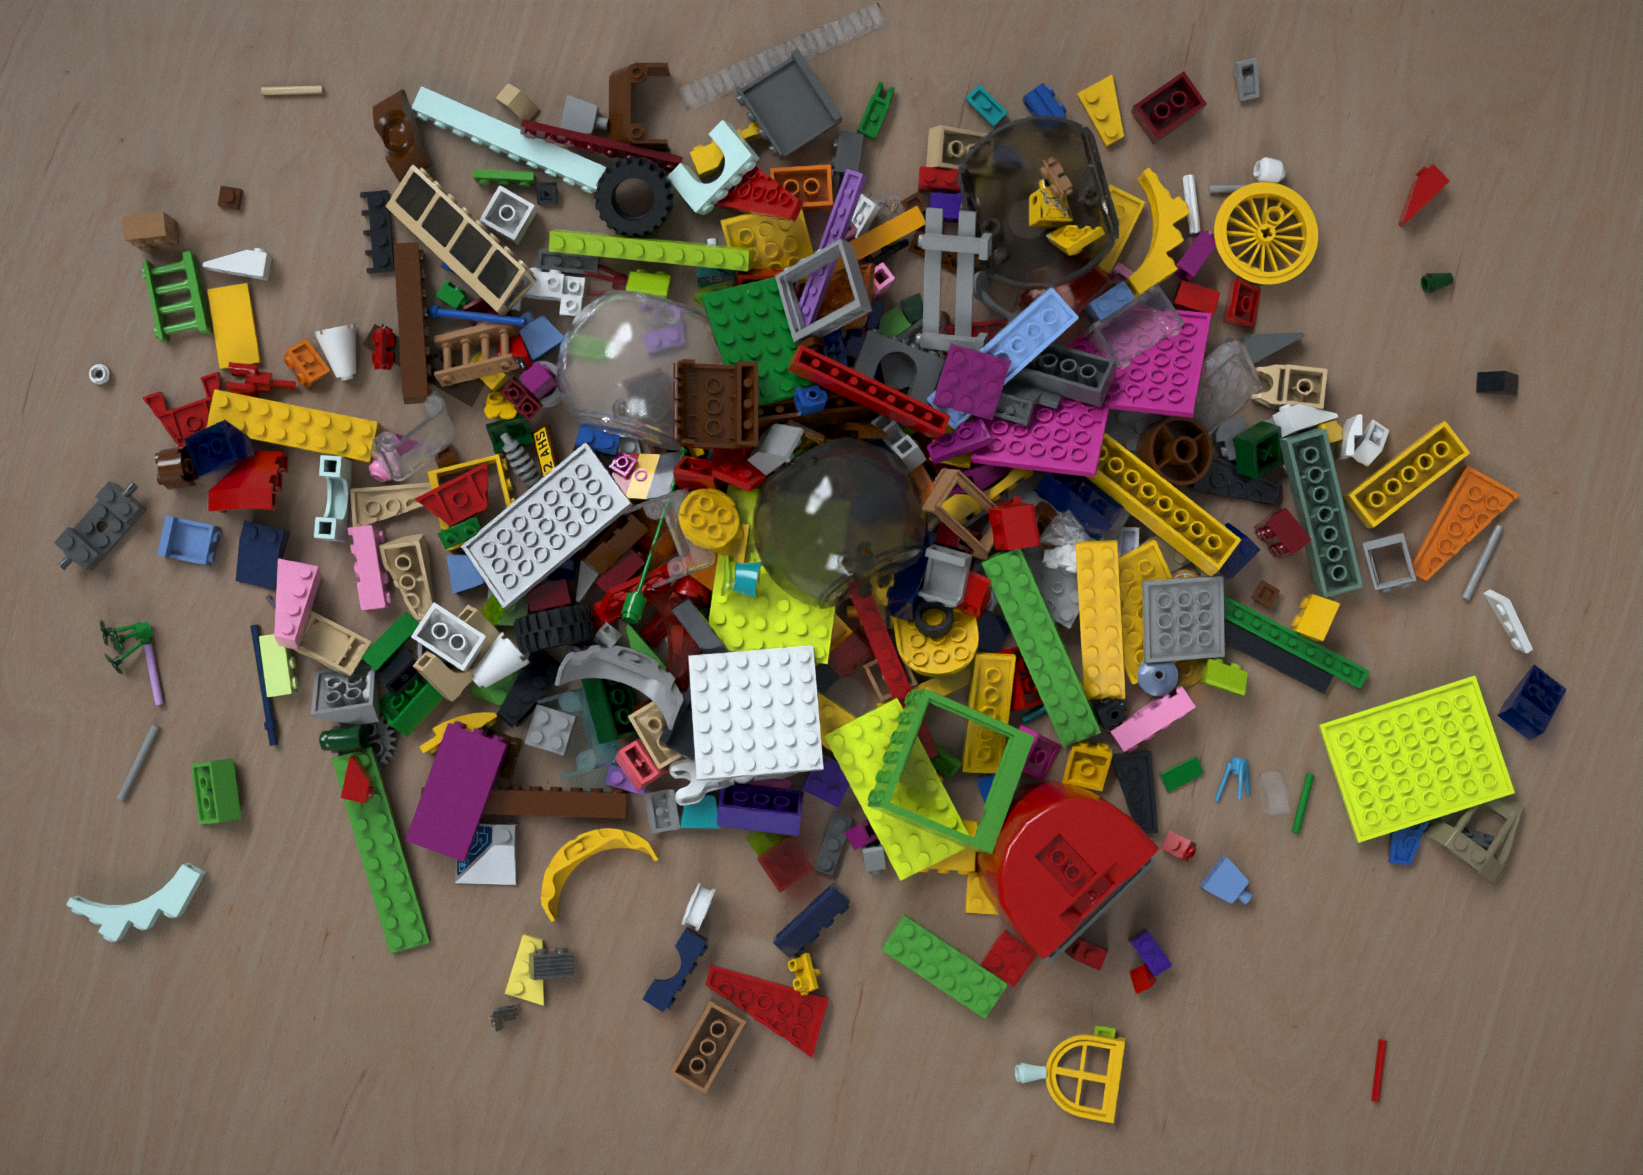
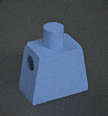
(540, 336)
(463, 574)
(1227, 882)

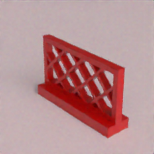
(613, 602)

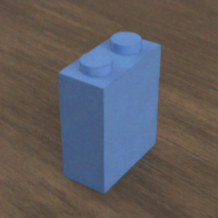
(1109, 303)

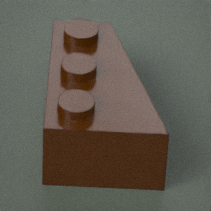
(612, 543)

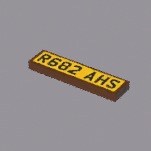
(545, 449)

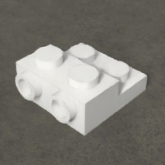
(1063, 556)

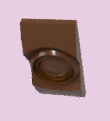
(400, 134)

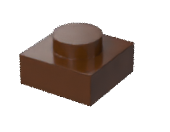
(230, 197)
(914, 200)
(813, 343)
(446, 457)
(1265, 594)

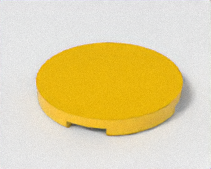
(708, 518)

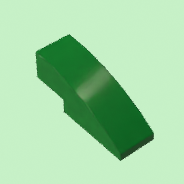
(390, 641)

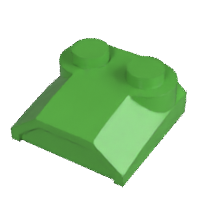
(496, 692)

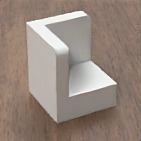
(607, 636)

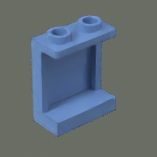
(189, 540)

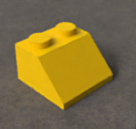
(1314, 617)

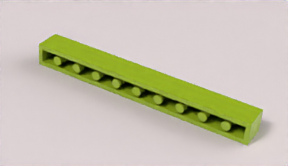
(651, 250)

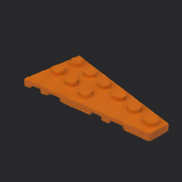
(1464, 514)

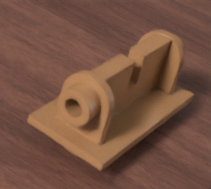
(1058, 186)

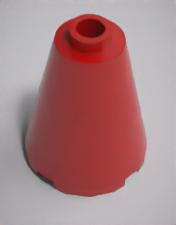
(691, 588)

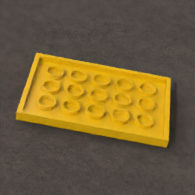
(1135, 566)

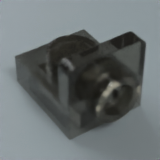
(506, 1012)

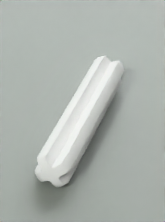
(1191, 200)

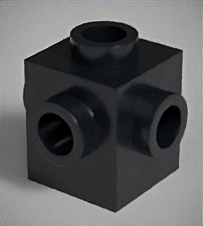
(1110, 712)

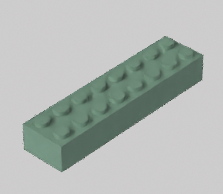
(1321, 512)

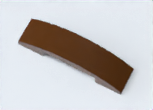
(864, 429)

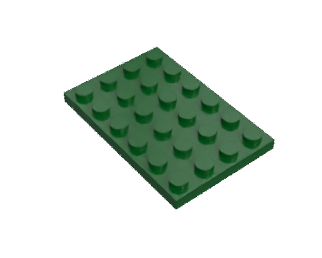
(753, 327)

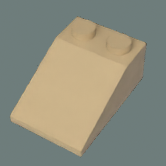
(950, 146)
(649, 725)

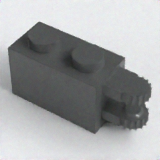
(848, 154)

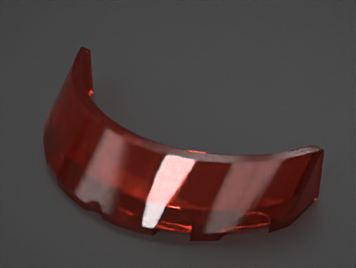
(679, 640)

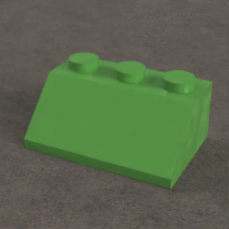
(216, 791)

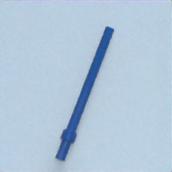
(437, 312)

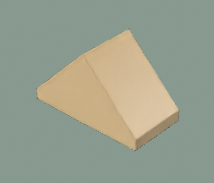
(517, 102)

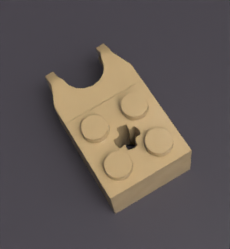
(1285, 386)

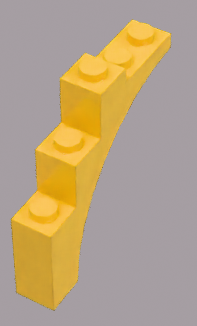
(1165, 237)

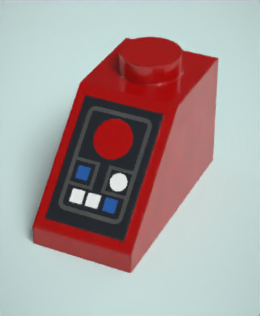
(519, 351)

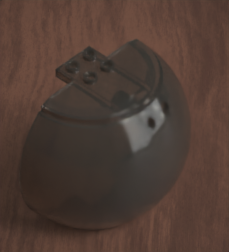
(997, 185)
(839, 522)

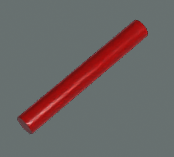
(1377, 1083)

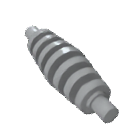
(521, 461)

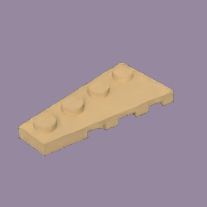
(383, 502)

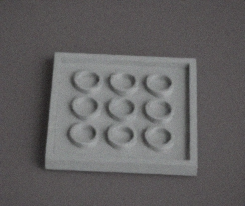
(1183, 618)

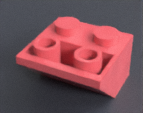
(639, 765)

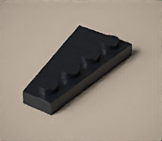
(529, 687)

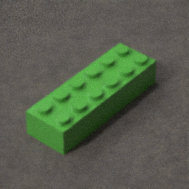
(944, 965)

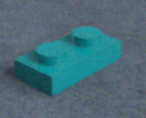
(986, 106)

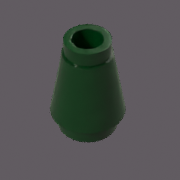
(1434, 281)

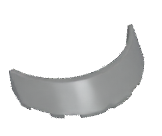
(628, 668)

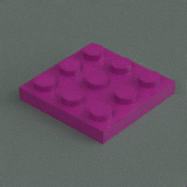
(971, 381)

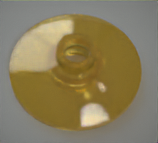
(1195, 671)

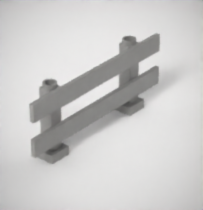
(967, 246)

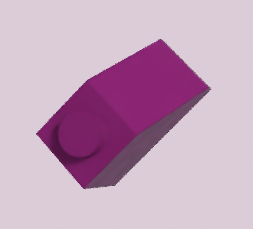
(861, 834)

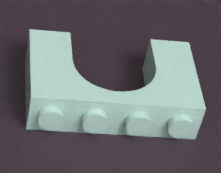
(738, 160)
(338, 475)

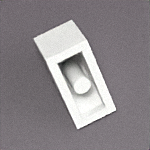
(1370, 443)

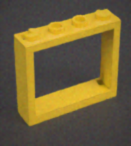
(502, 466)

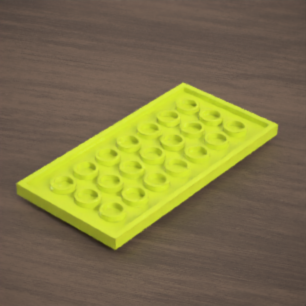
(860, 752)

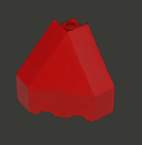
(251, 483)

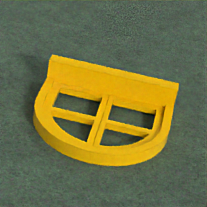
(1112, 1079)

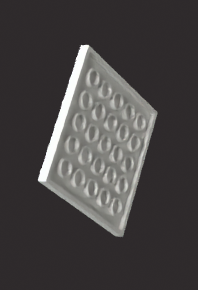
(755, 713)

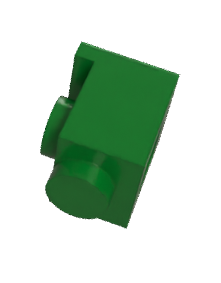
(452, 296)

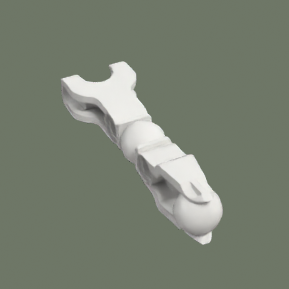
(697, 789)

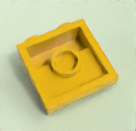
(1087, 765)

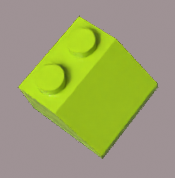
(655, 284)
(1225, 677)

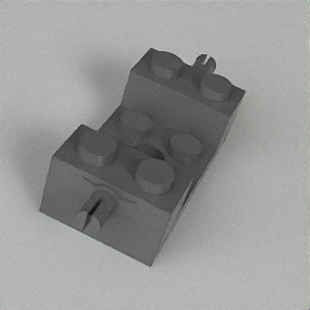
(86, 542)

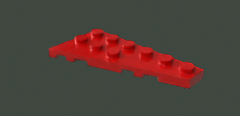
(761, 196)
(773, 1005)

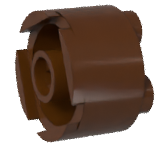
(175, 468)

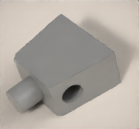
(582, 117)

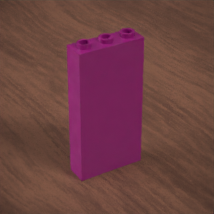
(457, 791)

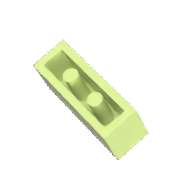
(277, 667)

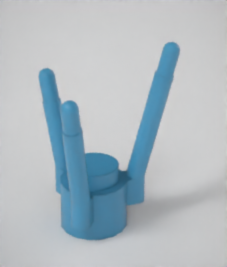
(1241, 768)

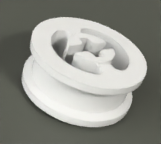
(698, 906)

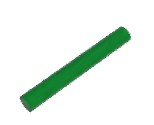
(1302, 803)

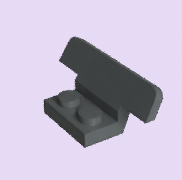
(1018, 402)

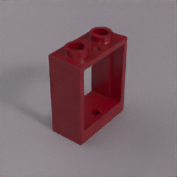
(625, 569)

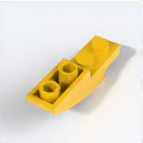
(474, 720)

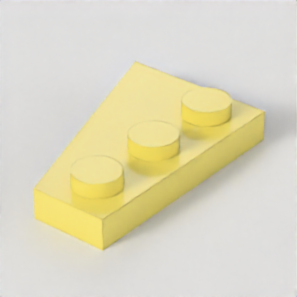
(519, 982)

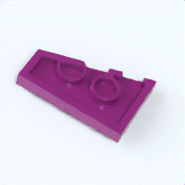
(963, 440)

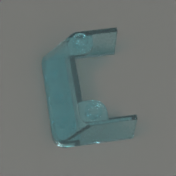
(597, 755)

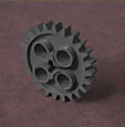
(385, 740)

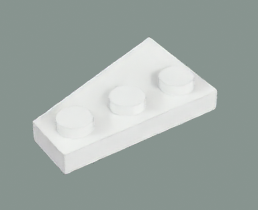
(1507, 616)

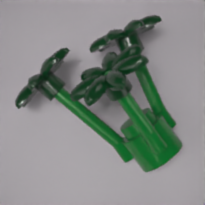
(141, 632)

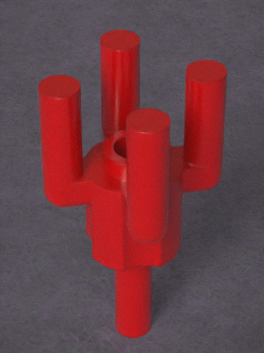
(254, 380)

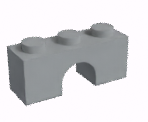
(900, 444)

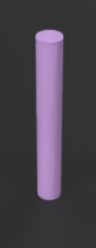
(153, 674)

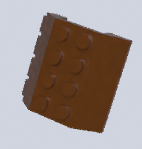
(715, 405)

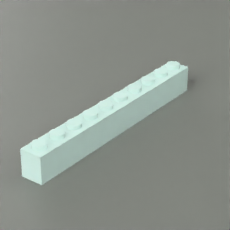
(506, 138)

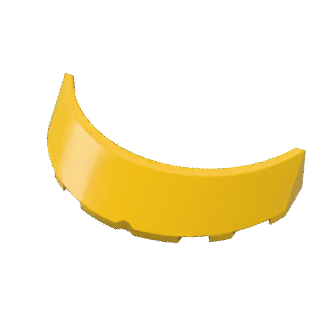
(576, 852)

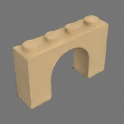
(452, 681)

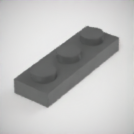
(567, 262)
(832, 843)

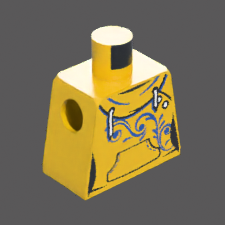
(1046, 209)

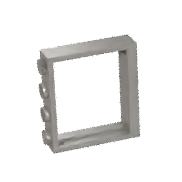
(807, 266)

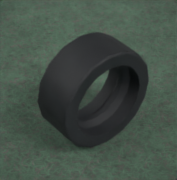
(936, 631)

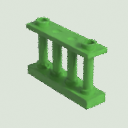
(193, 284)

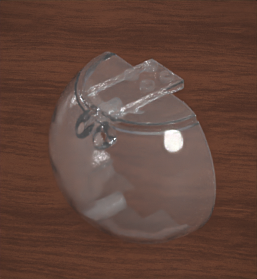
(622, 361)

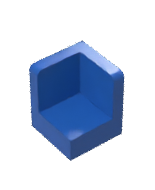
(984, 785)

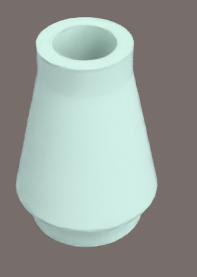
(1027, 1072)

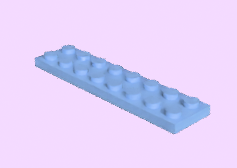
(1024, 339)

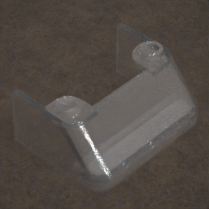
(691, 557)

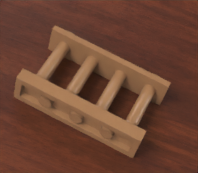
(470, 337)

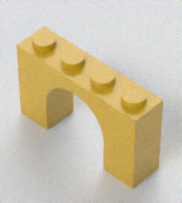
(961, 861)

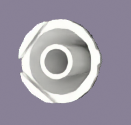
(340, 350)
(498, 662)

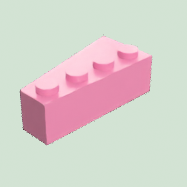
(369, 567)
(294, 600)
(1151, 718)

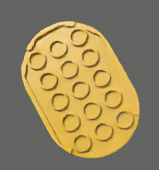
(937, 655)

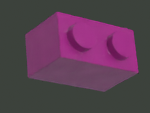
(539, 379)

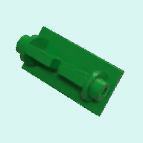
(459, 533)

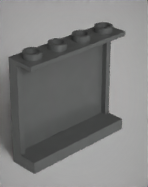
(789, 106)

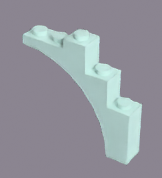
(117, 918)

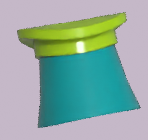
(741, 577)

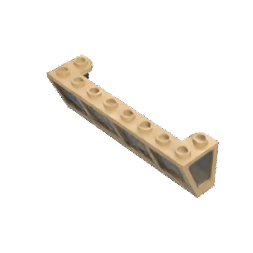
(460, 241)

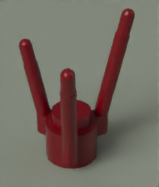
(619, 280)

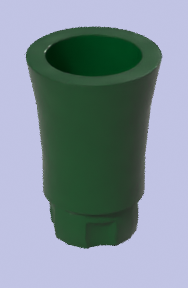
(345, 739)

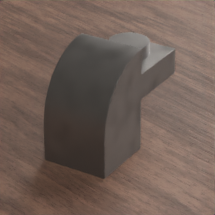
(1225, 435)

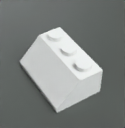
(449, 637)

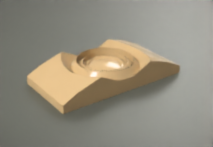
(332, 644)

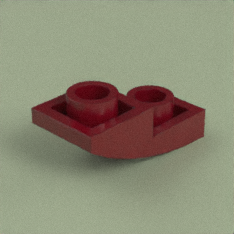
(522, 398)

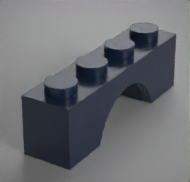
(662, 990)

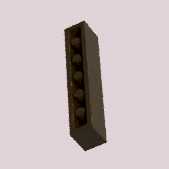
(463, 391)

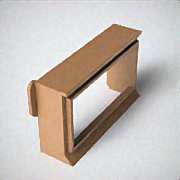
(943, 485)

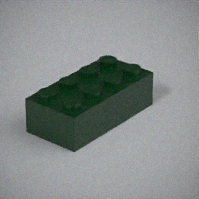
(610, 706)

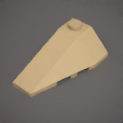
(410, 568)

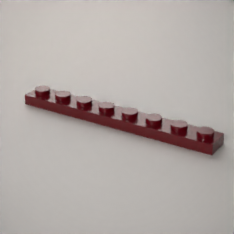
(597, 144)

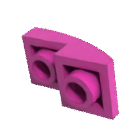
(621, 463)

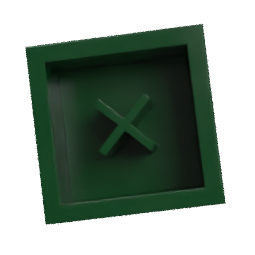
(1258, 449)

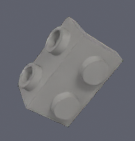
(662, 811)

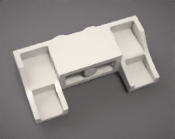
(557, 287)

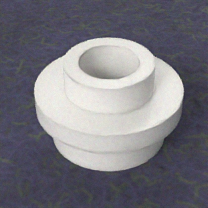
(94, 372)

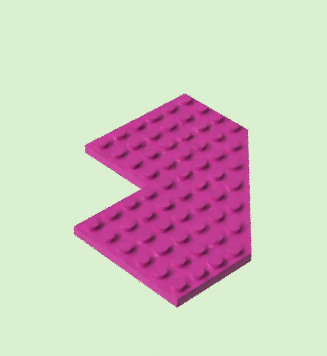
(1072, 436)

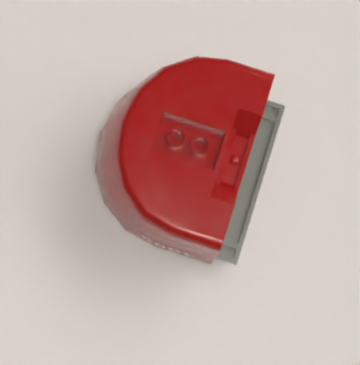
(1061, 863)

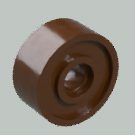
(1158, 450)

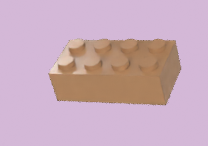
(708, 1045)

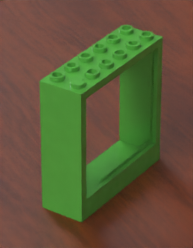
(1000, 791)

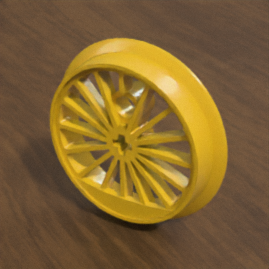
(1297, 207)

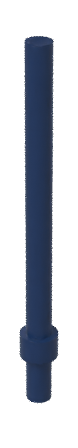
(270, 724)

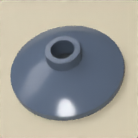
(1153, 685)

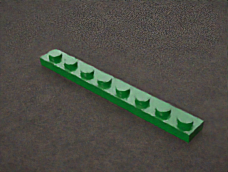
(1294, 643)

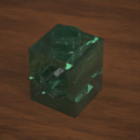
(912, 308)

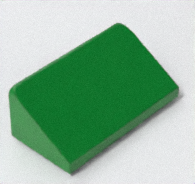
(1181, 773)

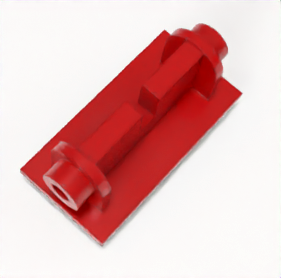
(381, 356)

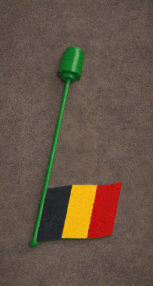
(657, 483)

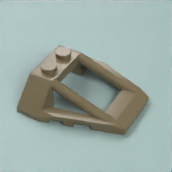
(1470, 852)

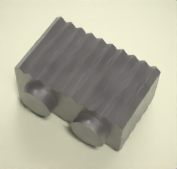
(551, 964)

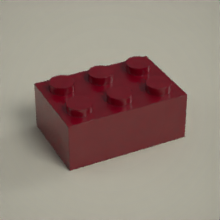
(1168, 107)
(1281, 533)

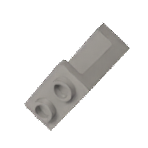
(945, 576)

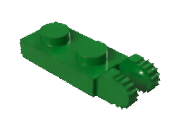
(875, 113)

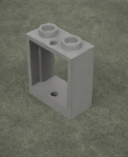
(1387, 586)

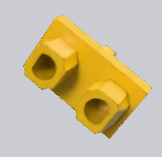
(805, 974)

